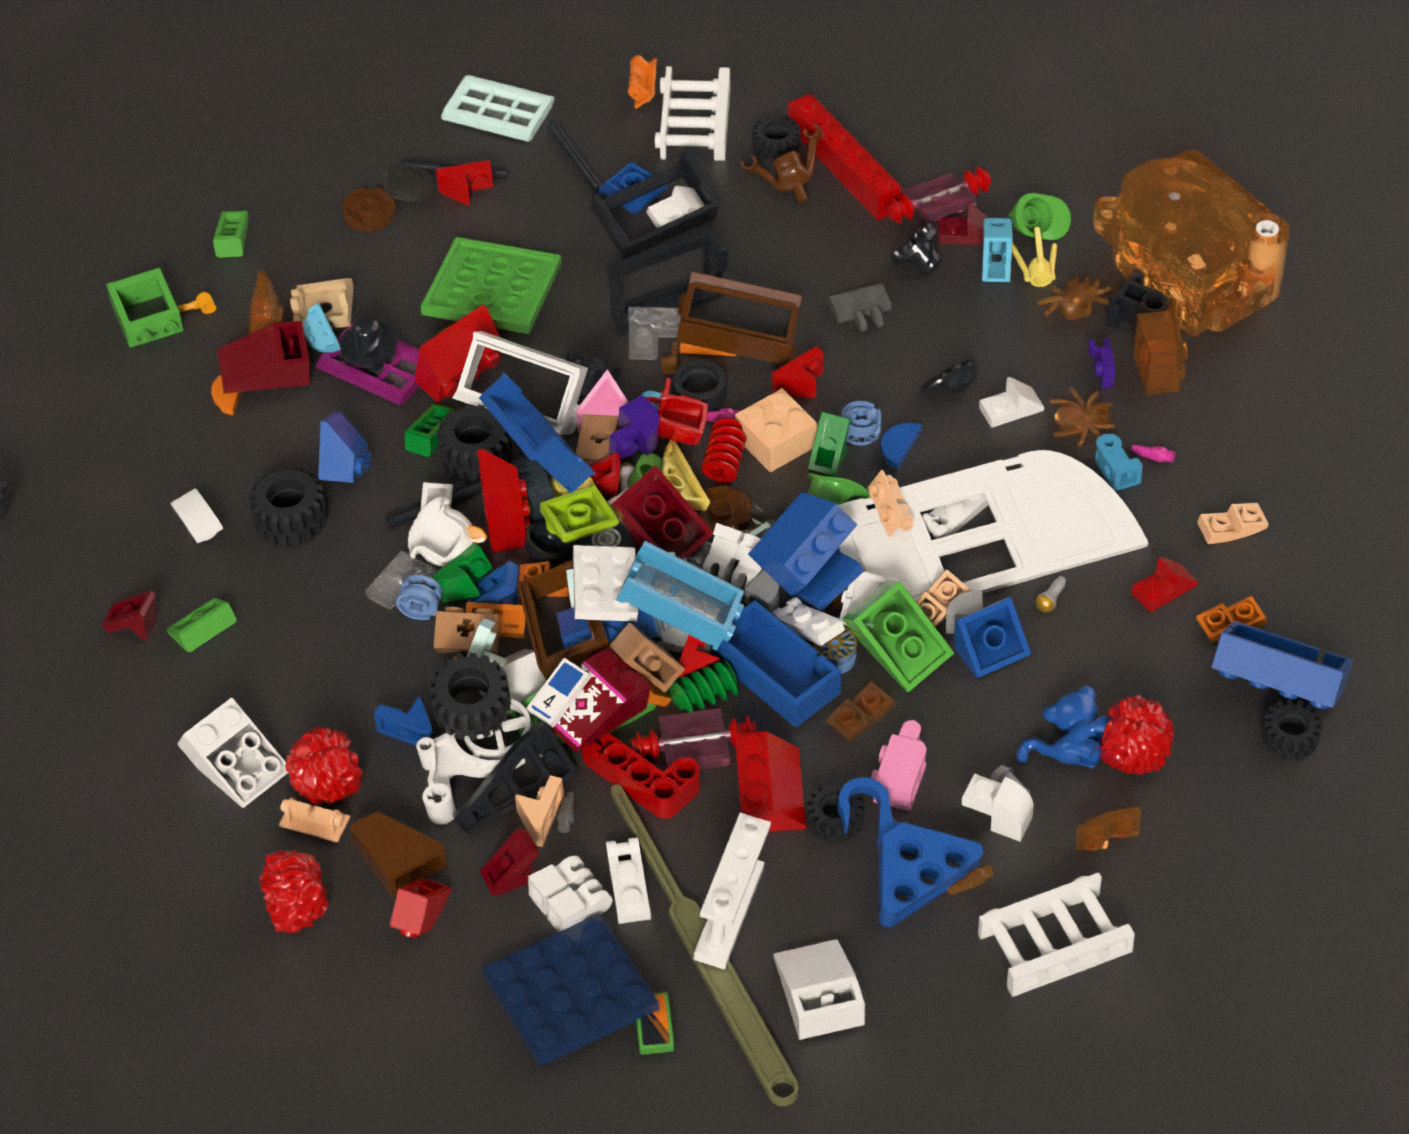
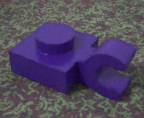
(1104, 364)

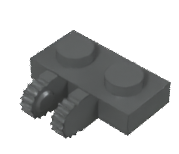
(861, 303)

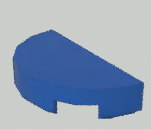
(898, 442)

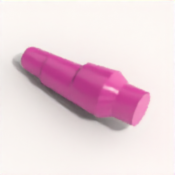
(713, 416)
(1154, 453)

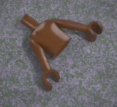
(790, 168)

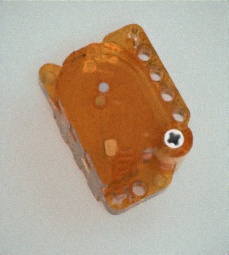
(1195, 240)

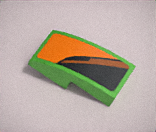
(656, 1028)

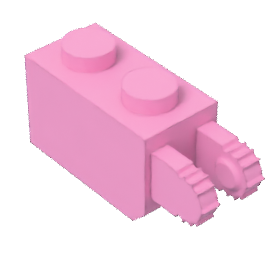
(902, 766)

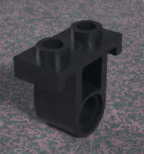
(1134, 299)

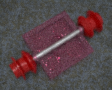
(939, 196)
(693, 735)

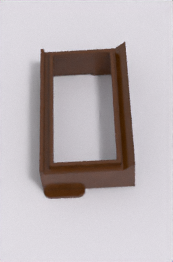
(734, 339)
(543, 585)

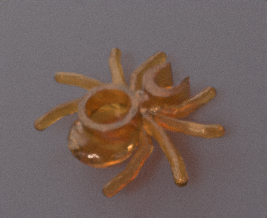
(1073, 301)
(1078, 418)

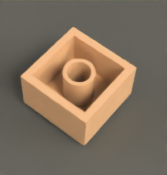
(777, 430)

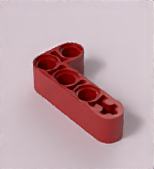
(677, 783)

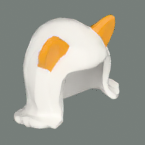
(442, 533)

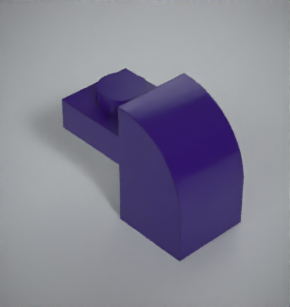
(637, 428)

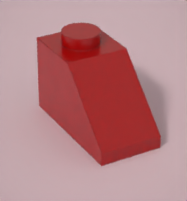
(418, 906)

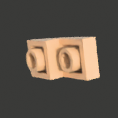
(1237, 523)
(938, 597)

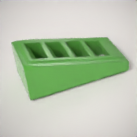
(231, 238)

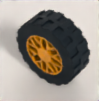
(537, 486)

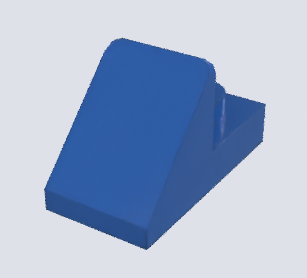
(498, 586)
(404, 726)

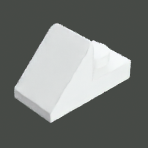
(682, 202)
(1011, 405)

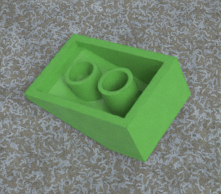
(898, 634)

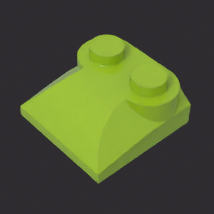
(578, 514)

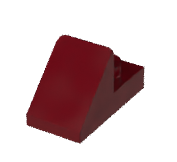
(963, 229)
(135, 612)
(511, 864)

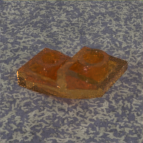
(861, 713)
(1097, 831)

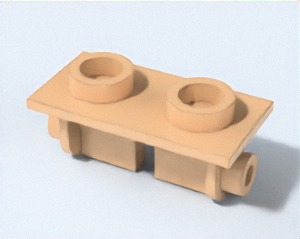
(885, 495)
(313, 820)

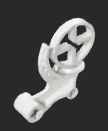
(446, 758)

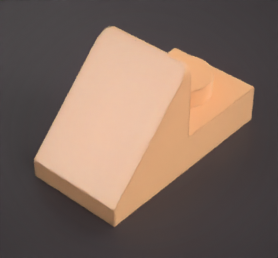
(540, 812)

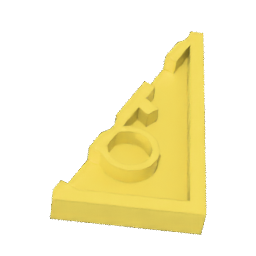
(681, 476)

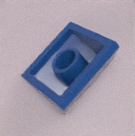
(990, 638)

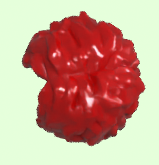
(1137, 736)
(324, 766)
(293, 890)

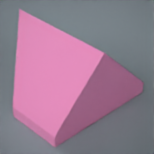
(602, 400)

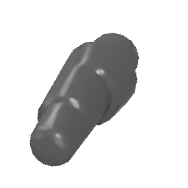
(566, 813)

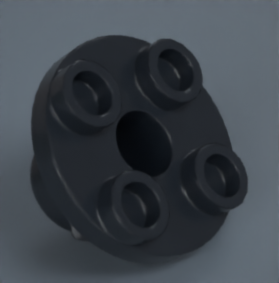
(919, 250)
(368, 344)
(595, 371)

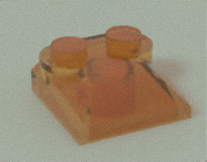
(264, 305)

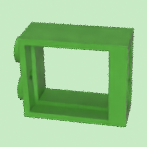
(137, 290)

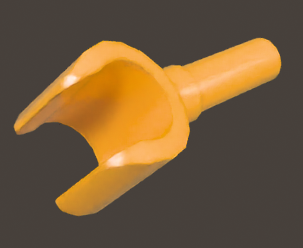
(203, 301)

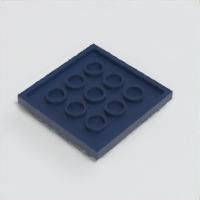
(569, 989)

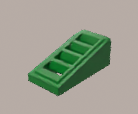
(422, 434)

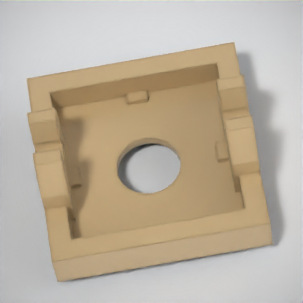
(335, 292)

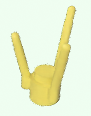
(1040, 271)

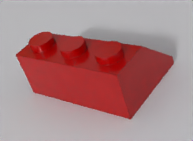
(444, 356)
(503, 502)
(770, 780)

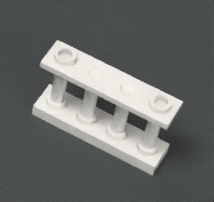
(716, 123)
(732, 891)
(1056, 963)

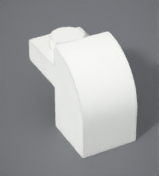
(1005, 802)

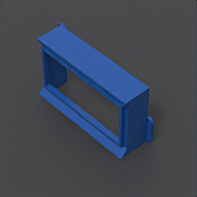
(535, 433)

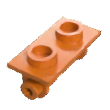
(642, 80)

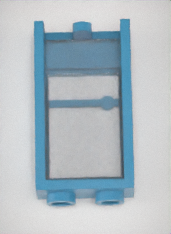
(682, 595)

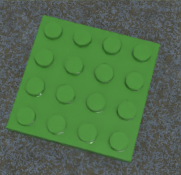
(500, 277)

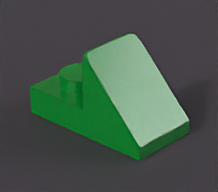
(830, 444)
(461, 573)

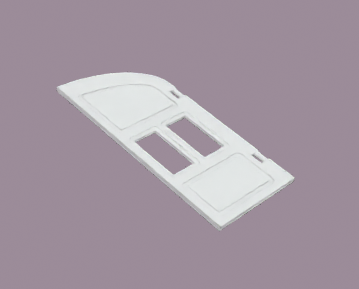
(1046, 511)

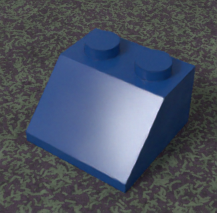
(342, 450)

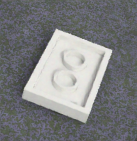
(598, 580)

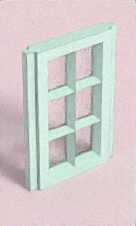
(497, 108)

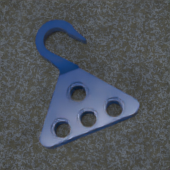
(904, 876)

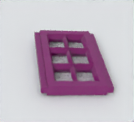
(391, 382)

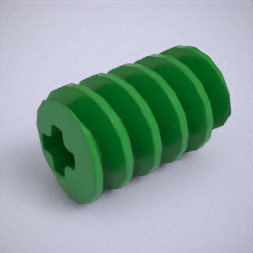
(703, 687)

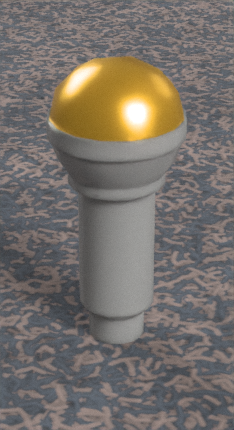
(1047, 600)

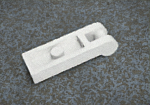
(953, 516)
(809, 622)
(628, 881)

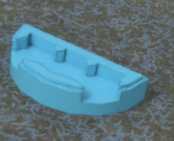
(318, 331)

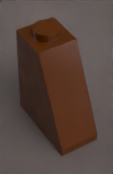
(396, 851)

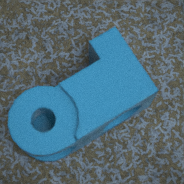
(1115, 463)

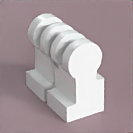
(725, 550)
(568, 893)

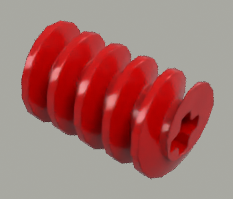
(724, 451)

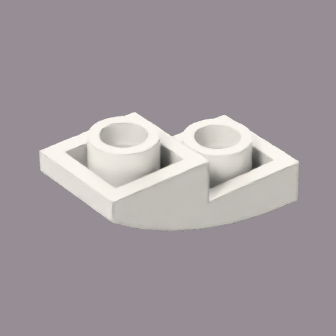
(196, 516)

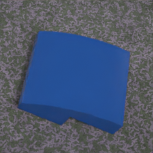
(830, 581)

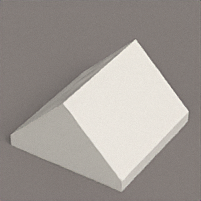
(522, 675)

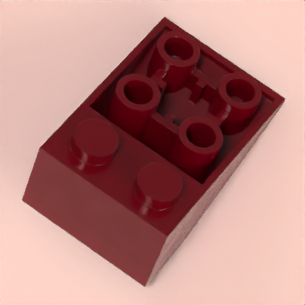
(266, 359)

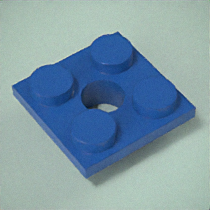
(627, 177)

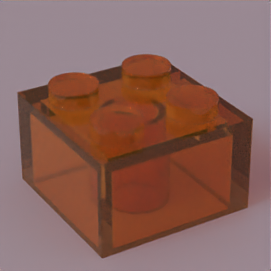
(1159, 352)

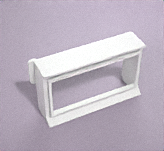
(566, 418)

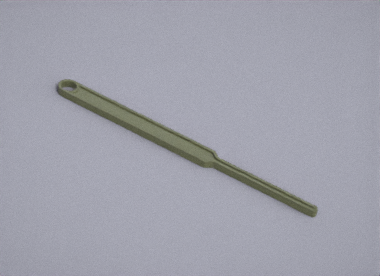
(722, 983)

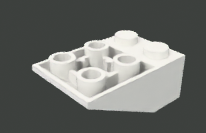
(233, 753)
(820, 989)

